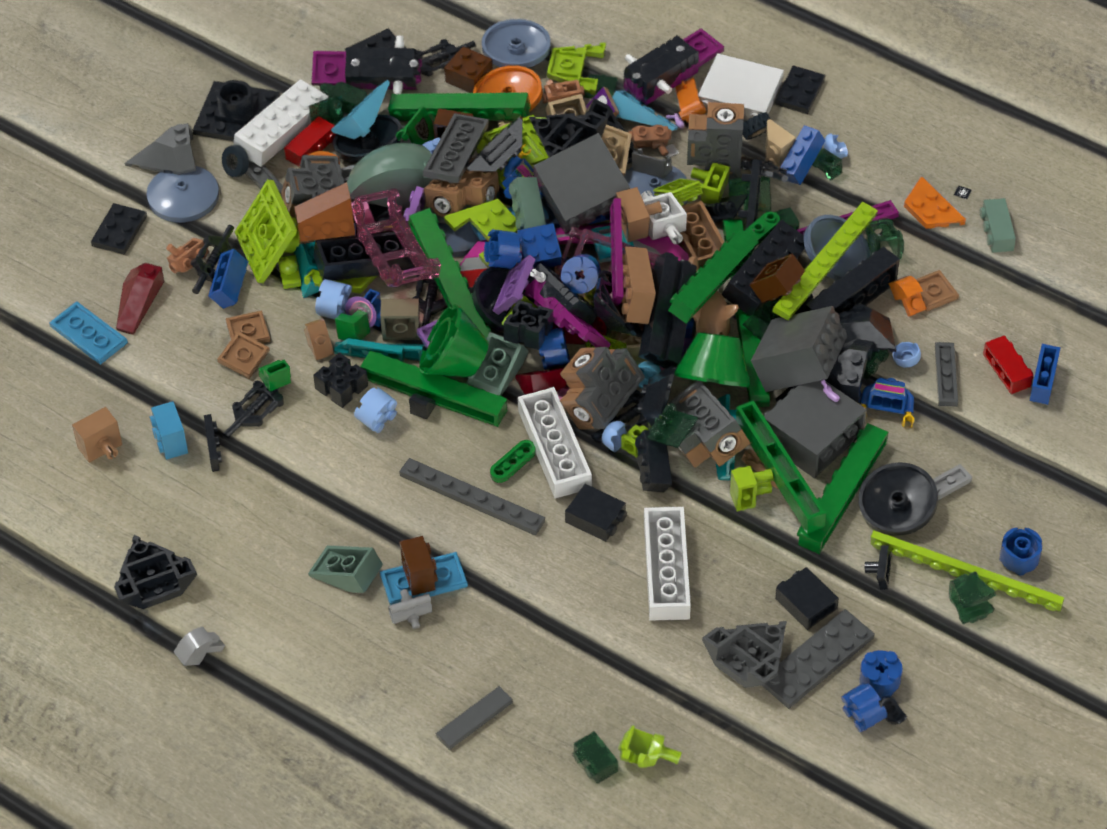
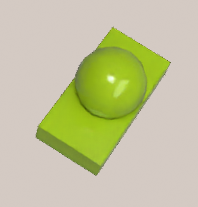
(289, 272)

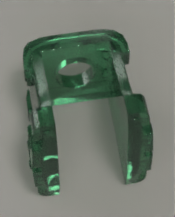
(888, 233)
(971, 597)

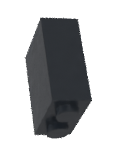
(595, 512)
(806, 598)

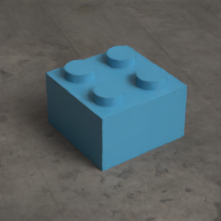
(168, 430)

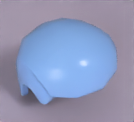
(837, 148)
(907, 354)
(612, 435)

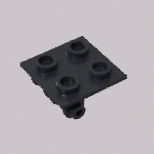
(726, 208)

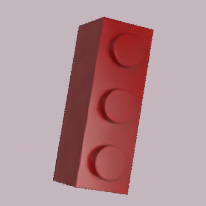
(311, 139)
(1008, 364)

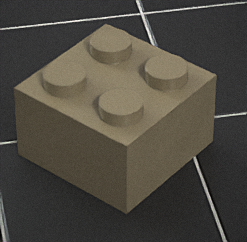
(400, 319)

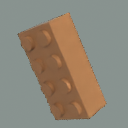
(701, 234)
(637, 285)

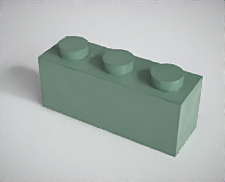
(526, 202)
(998, 225)

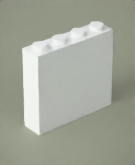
(742, 83)

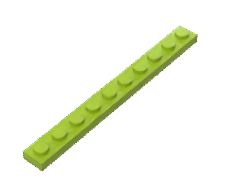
(825, 260)
(957, 568)

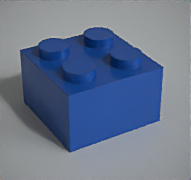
(541, 244)

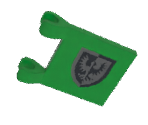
(418, 129)

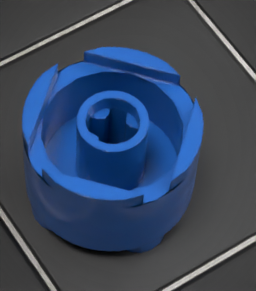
(503, 249)
(571, 269)
(554, 349)
(1021, 550)
(881, 671)
(863, 706)

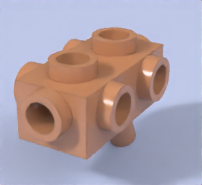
(561, 90)
(654, 137)
(181, 257)

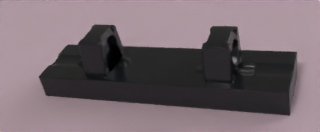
(755, 183)

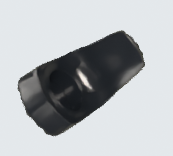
(895, 714)

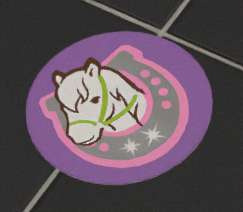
(362, 304)

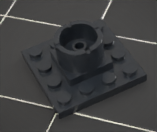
(230, 108)

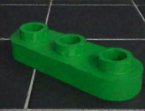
(763, 226)
(515, 455)

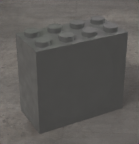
(580, 182)
(799, 349)
(814, 426)

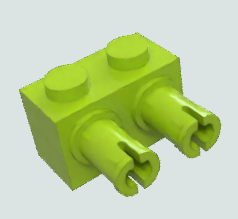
(714, 182)
(747, 485)

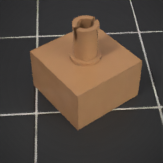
(636, 214)
(97, 435)

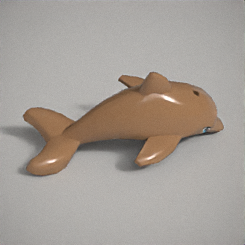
(715, 314)

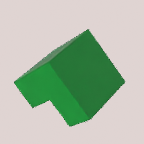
(352, 326)
(275, 374)

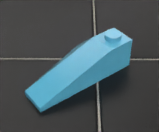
(631, 109)
(363, 115)

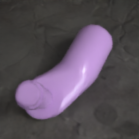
(678, 121)
(828, 391)

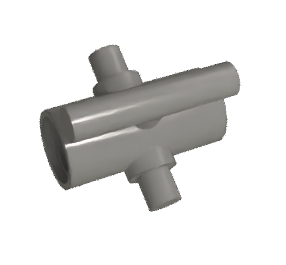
(410, 608)

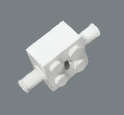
(670, 221)

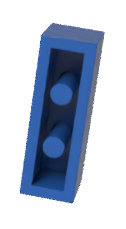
(803, 154)
(228, 278)
(1045, 374)

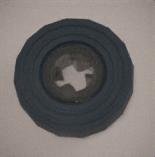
(235, 161)

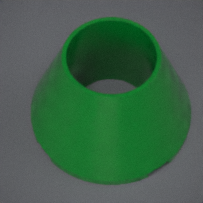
(454, 346)
(715, 360)

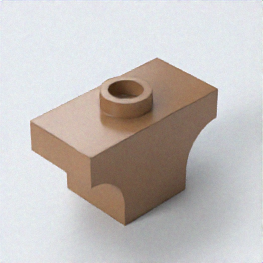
(318, 339)

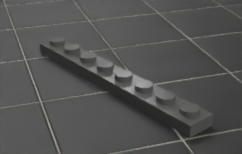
(472, 496)

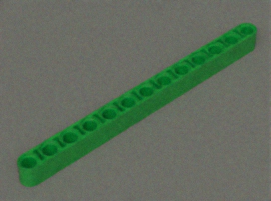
(748, 341)

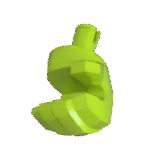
(645, 748)

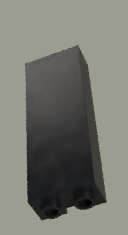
(665, 334)

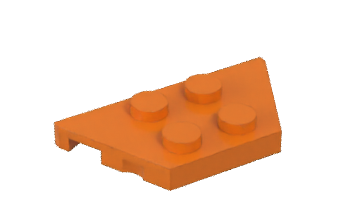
(931, 207)

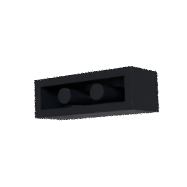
(653, 464)

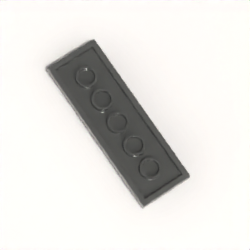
(455, 148)
(818, 658)

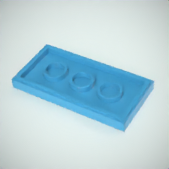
(88, 332)
(448, 572)

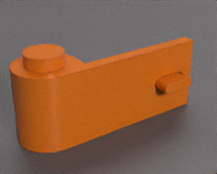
(689, 99)

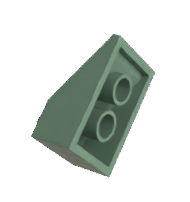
(499, 365)
(347, 567)

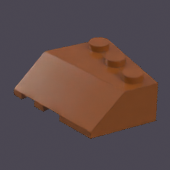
(325, 216)

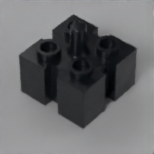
(528, 325)
(340, 380)

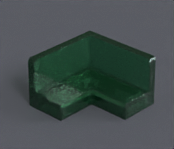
(740, 187)

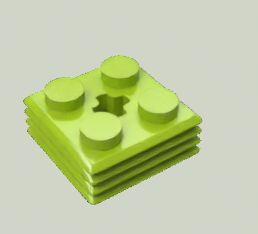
(681, 189)

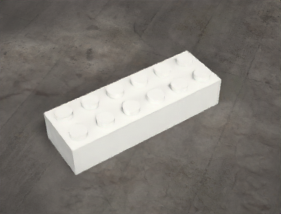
(278, 123)
(554, 442)
(666, 563)

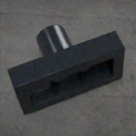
(881, 567)

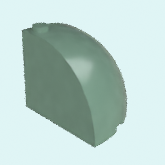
(390, 168)

